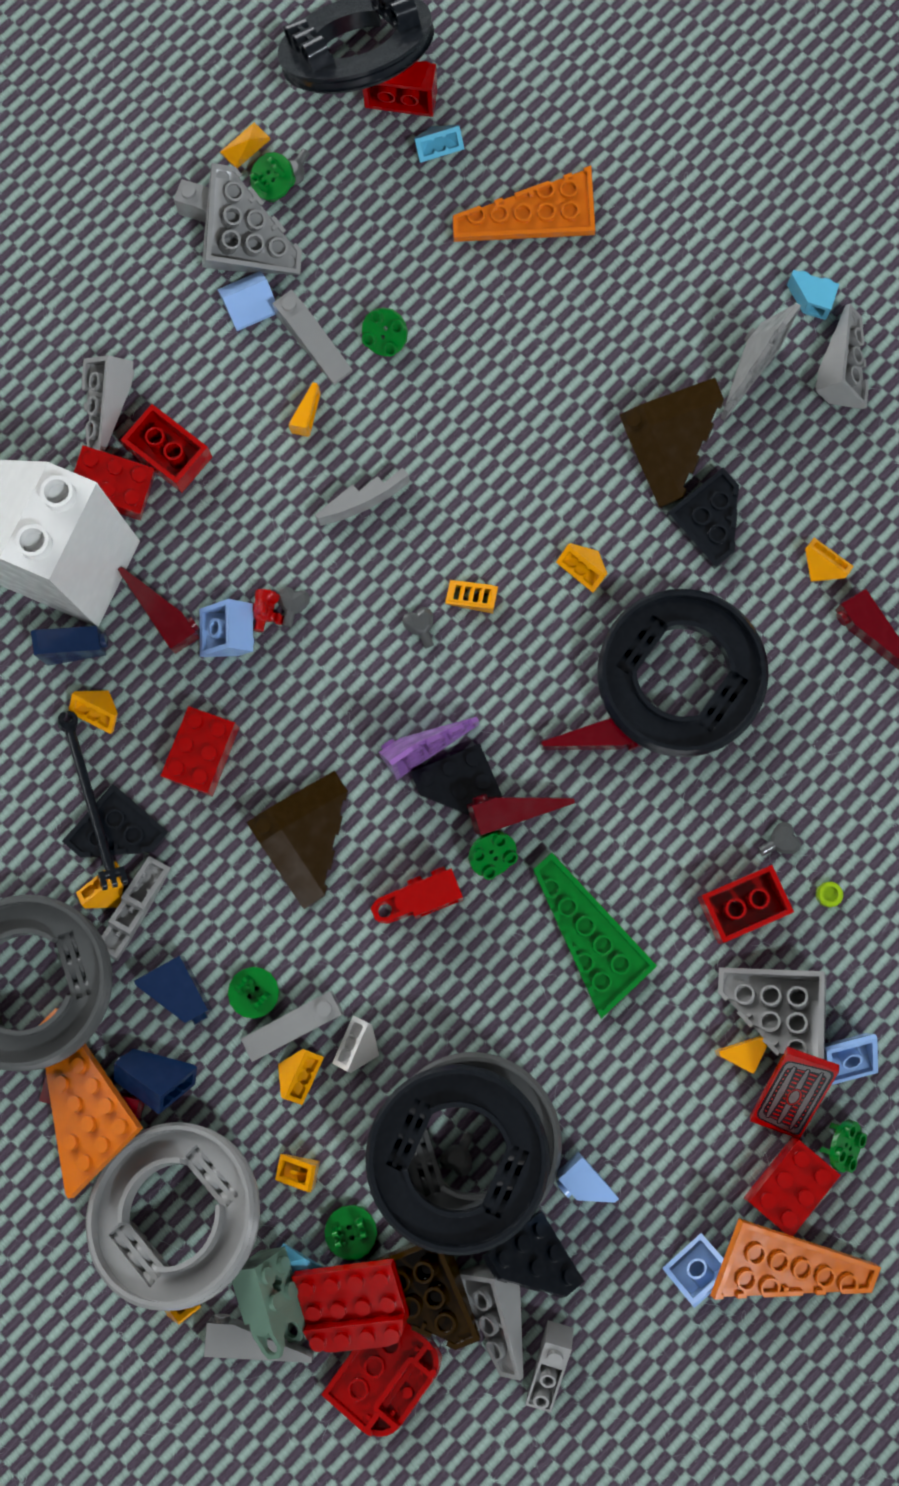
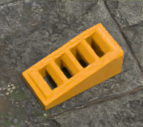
(305, 414)
(481, 588)

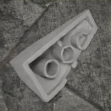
(841, 371)
(107, 387)
(499, 1317)

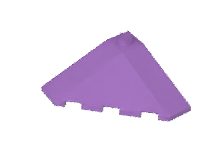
(413, 750)

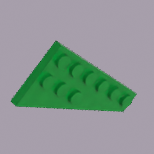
(601, 949)

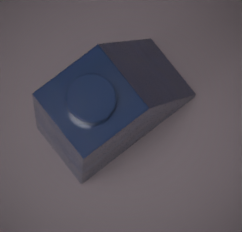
(68, 644)
(176, 990)
(154, 1078)

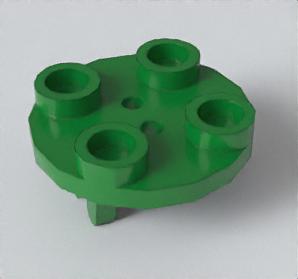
(280, 170)
(374, 327)
(501, 847)
(261, 1001)
(845, 1146)
(338, 1236)

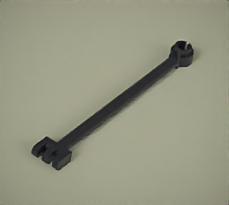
(110, 870)

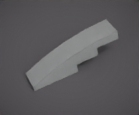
(354, 501)
(134, 906)

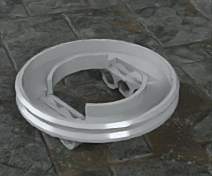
(122, 1251)

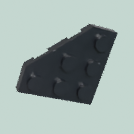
(710, 517)
(457, 779)
(125, 825)
(535, 1260)

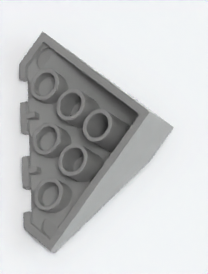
(241, 232)
(757, 354)
(780, 1005)

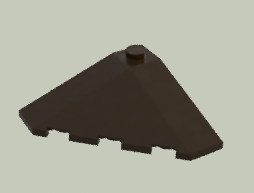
(669, 436)
(301, 835)
(435, 1295)

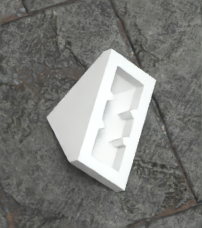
(357, 1046)

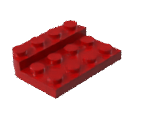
(352, 1305)
(385, 1383)

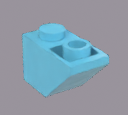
(813, 293)

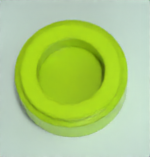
(829, 894)

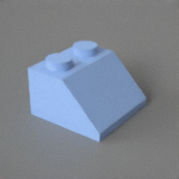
(226, 629)
(583, 1182)

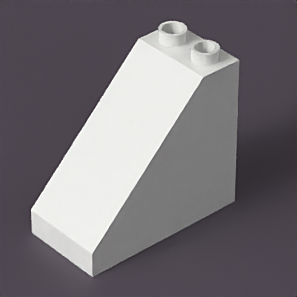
(61, 539)

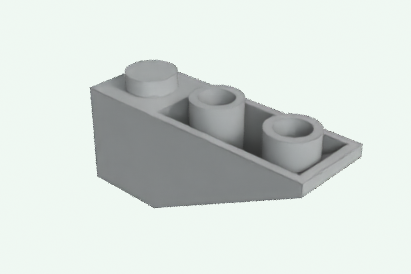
(550, 1366)

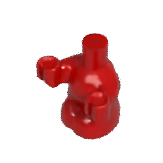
(263, 609)

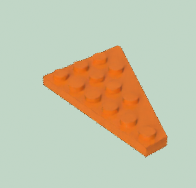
(87, 1116)

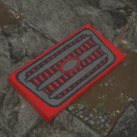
(794, 1092)

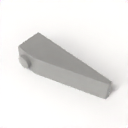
(192, 200)
(311, 336)
(292, 1026)
(234, 1340)

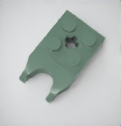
(269, 1299)

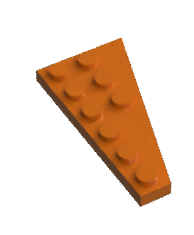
(539, 211)
(784, 1266)

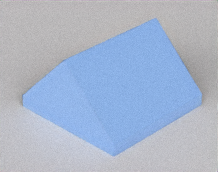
(248, 300)
(854, 1055)
(695, 1269)

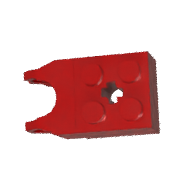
(420, 896)

